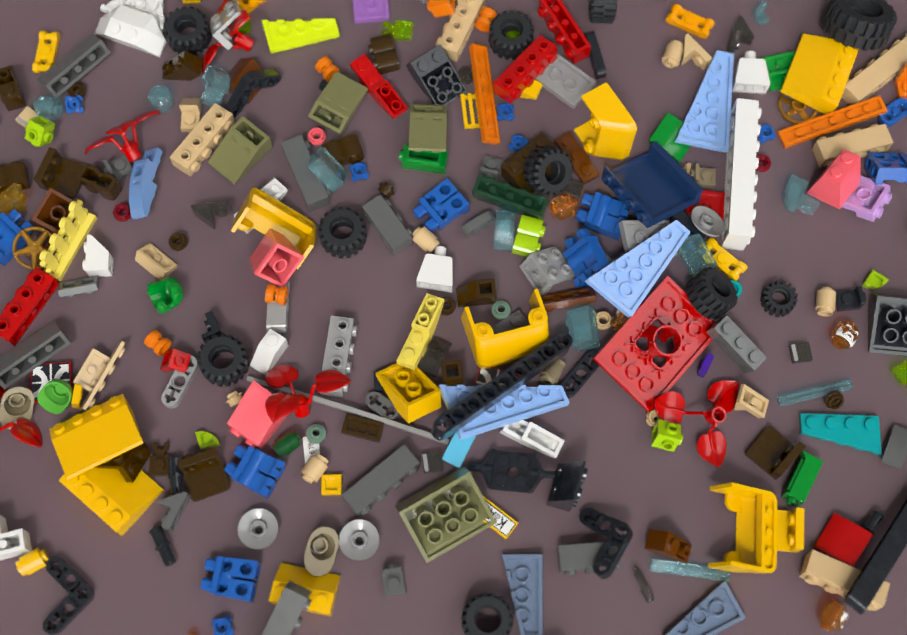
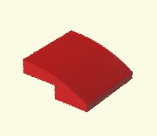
(843, 540)

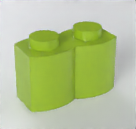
(528, 236)

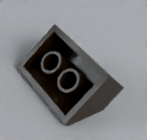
(513, 169)

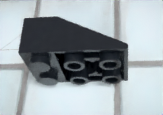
(436, 76)
(567, 485)

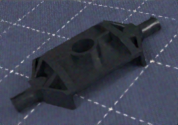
(498, 463)

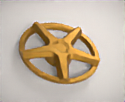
(796, 107)
(33, 247)

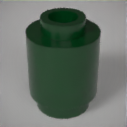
(287, 443)

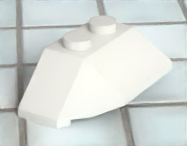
(132, 29)

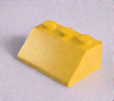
(323, 587)

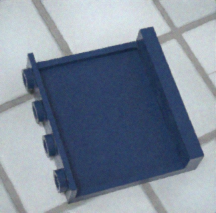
(653, 186)

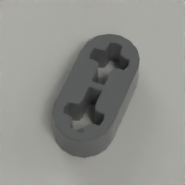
(478, 224)
(379, 409)

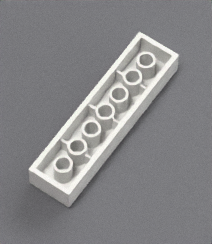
(741, 175)

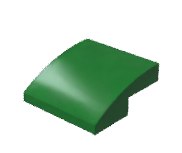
(777, 69)
(666, 135)

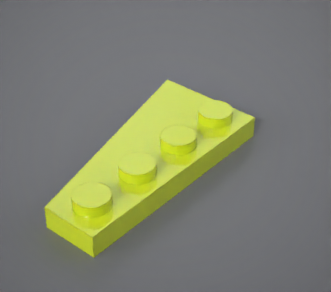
(292, 34)

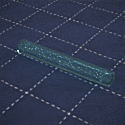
(814, 392)
(689, 570)

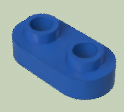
(893, 113)

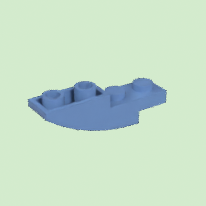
(141, 187)

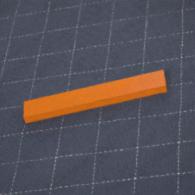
(484, 94)
(832, 121)

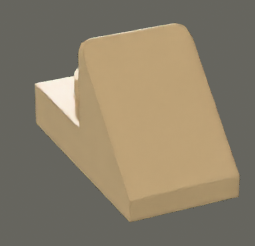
(694, 51)
(191, 113)
(751, 402)

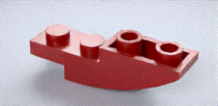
(377, 87)

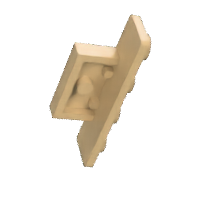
(94, 372)

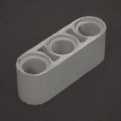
(278, 315)

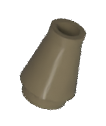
(552, 374)

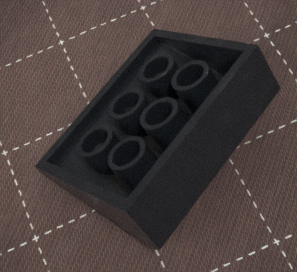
(887, 324)

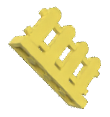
(67, 247)

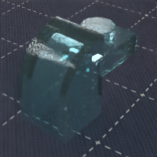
(217, 84)
(794, 197)
(504, 230)

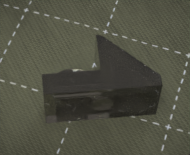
(740, 34)
(207, 211)
(435, 354)

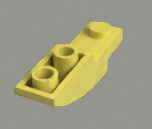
(422, 331)

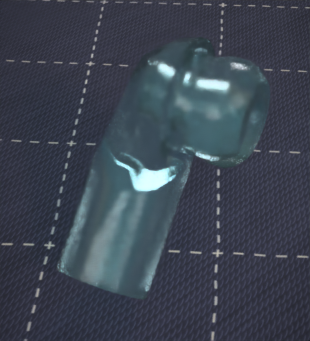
(759, 13)

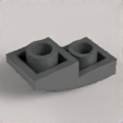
(896, 447)

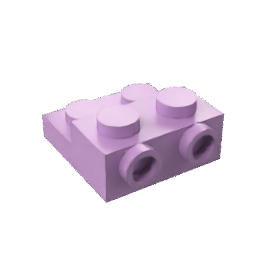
(868, 199)

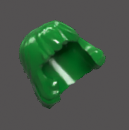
(165, 294)

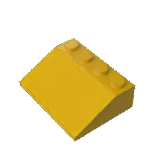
(819, 72)
(95, 436)
(112, 497)

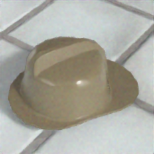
(16, 404)
(321, 551)

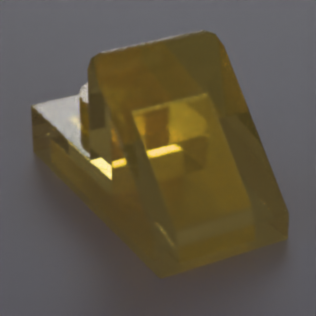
(12, 199)

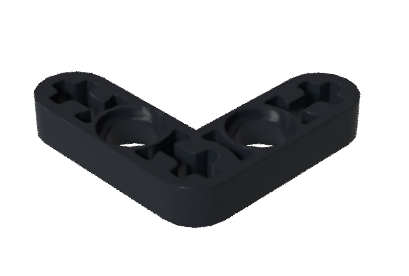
(249, 82)
(614, 539)
(73, 598)

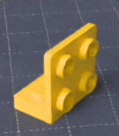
(790, 530)

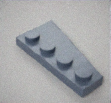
(526, 587)
(712, 615)

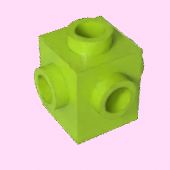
(39, 131)
(666, 435)

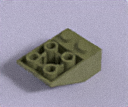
(338, 103)
(427, 127)
(240, 150)

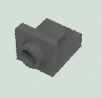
(490, 167)
(118, 168)
(393, 580)

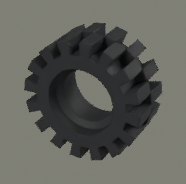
(774, 308)

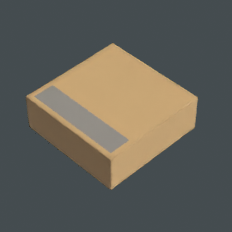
(24, 116)

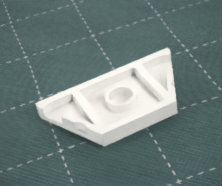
(151, 7)

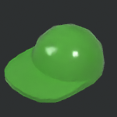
(55, 396)

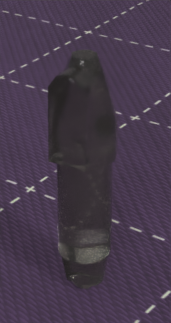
(645, 588)

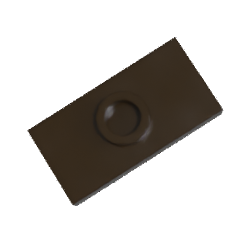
(362, 428)

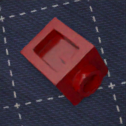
(175, 360)

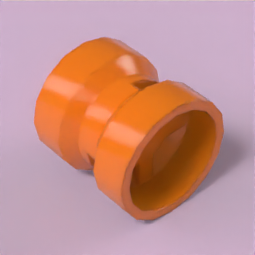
(484, 20)
(326, 67)
(276, 294)
(157, 342)

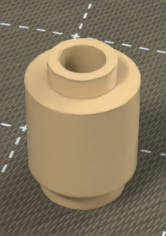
(672, 54)
(425, 239)
(825, 301)
(314, 468)

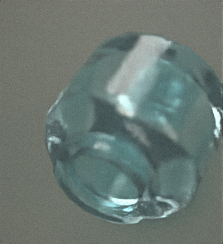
(161, 98)
(48, 107)

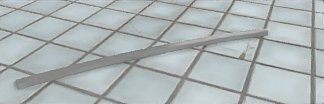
(352, 410)

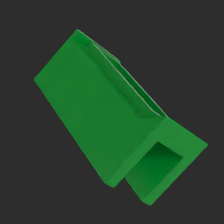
(422, 164)
(802, 479)

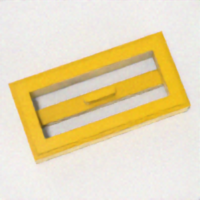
(469, 97)

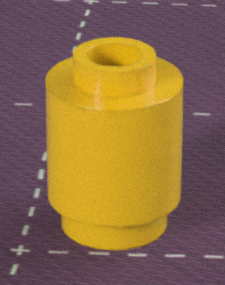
(32, 561)

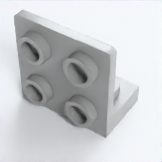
(220, 22)
(546, 269)

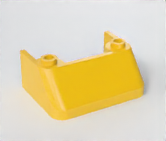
(610, 128)
(265, 212)
(509, 346)
(754, 529)

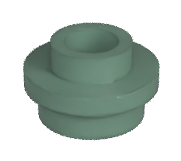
(501, 315)
(316, 439)

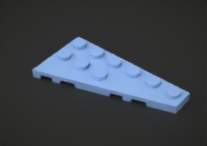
(710, 112)
(634, 274)
(517, 406)

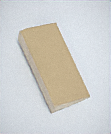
(155, 261)

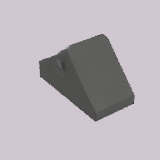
(177, 505)

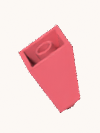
(838, 180)
(275, 258)
(251, 418)

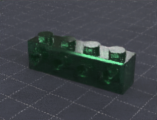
(510, 198)

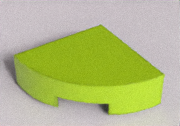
(875, 280)
(206, 440)

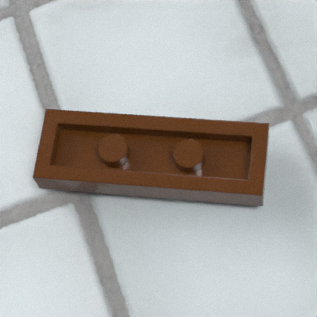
(581, 163)
(568, 298)

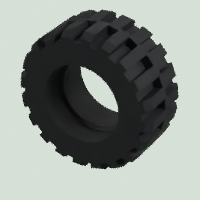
(859, 23)

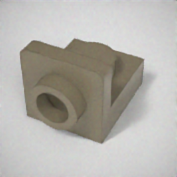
(704, 176)

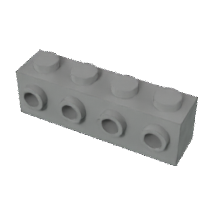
(339, 348)

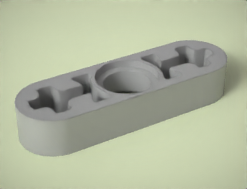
(168, 392)

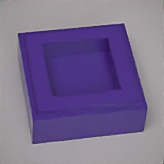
(705, 365)

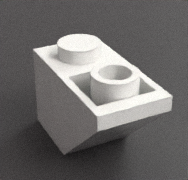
(98, 259)

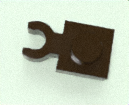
(159, 464)

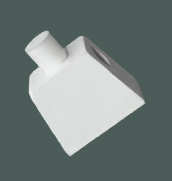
(751, 75)
(436, 271)

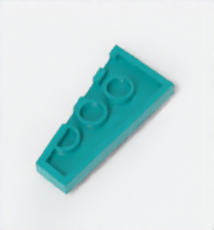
(850, 430)

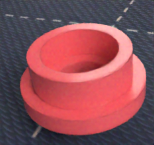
(316, 132)

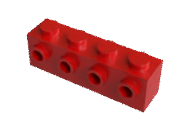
(565, 29)
(525, 69)
(26, 305)

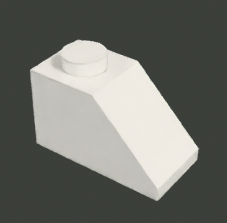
(269, 352)

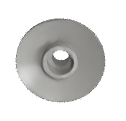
(707, 221)
(254, 519)
(359, 529)

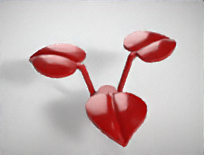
(240, 39)
(129, 148)
(723, 395)
(281, 404)
(23, 429)

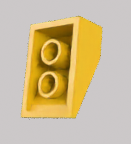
(410, 391)

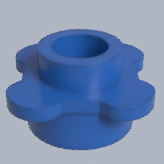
(69, 104)
(508, 108)
(766, 128)
(515, 140)
(359, 167)
(226, 621)

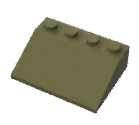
(445, 514)

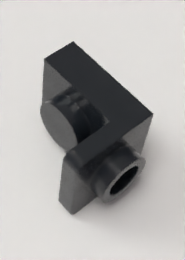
(850, 299)
(212, 327)

